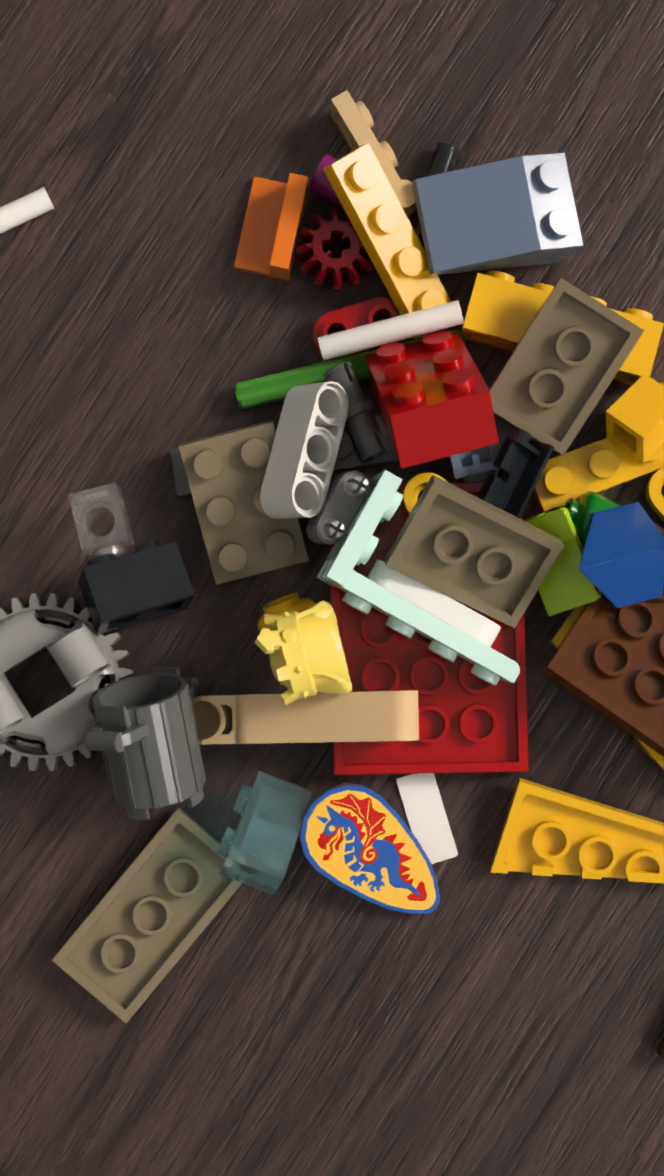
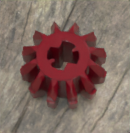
(319, 241)

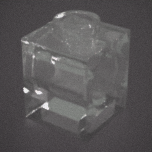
(87, 505)

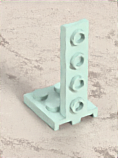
(404, 617)

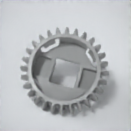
(83, 661)

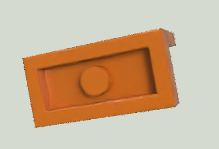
(272, 226)

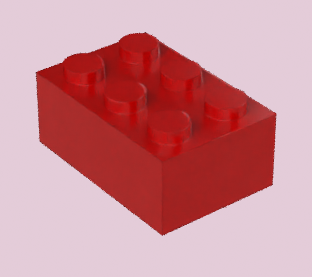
(431, 398)

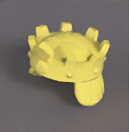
(306, 652)

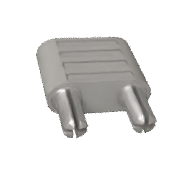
(341, 505)

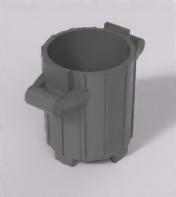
(149, 741)

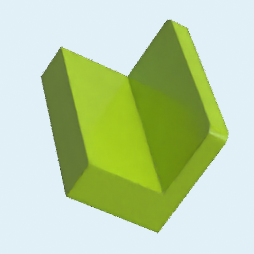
(564, 584)

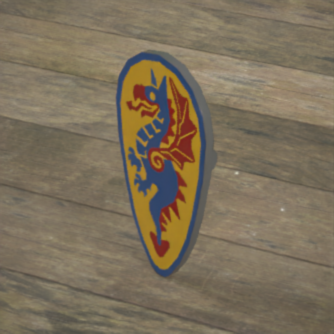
(368, 849)

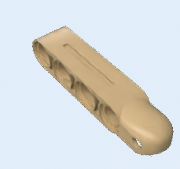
(317, 719)

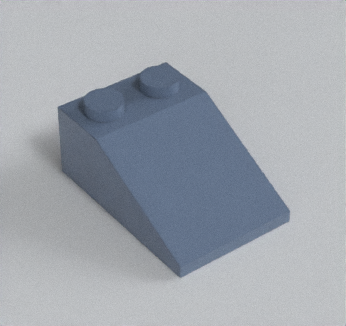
(498, 215)

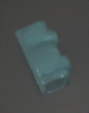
(265, 832)

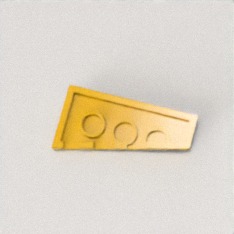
(577, 836)

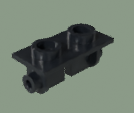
(520, 468)

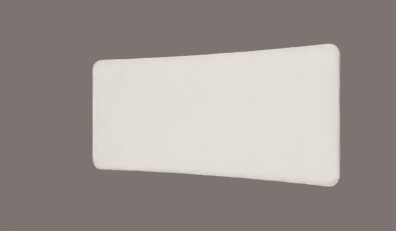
(427, 815)

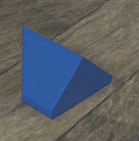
(624, 555)

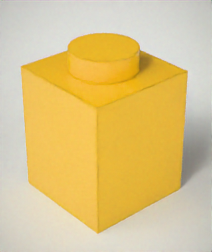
(638, 419)

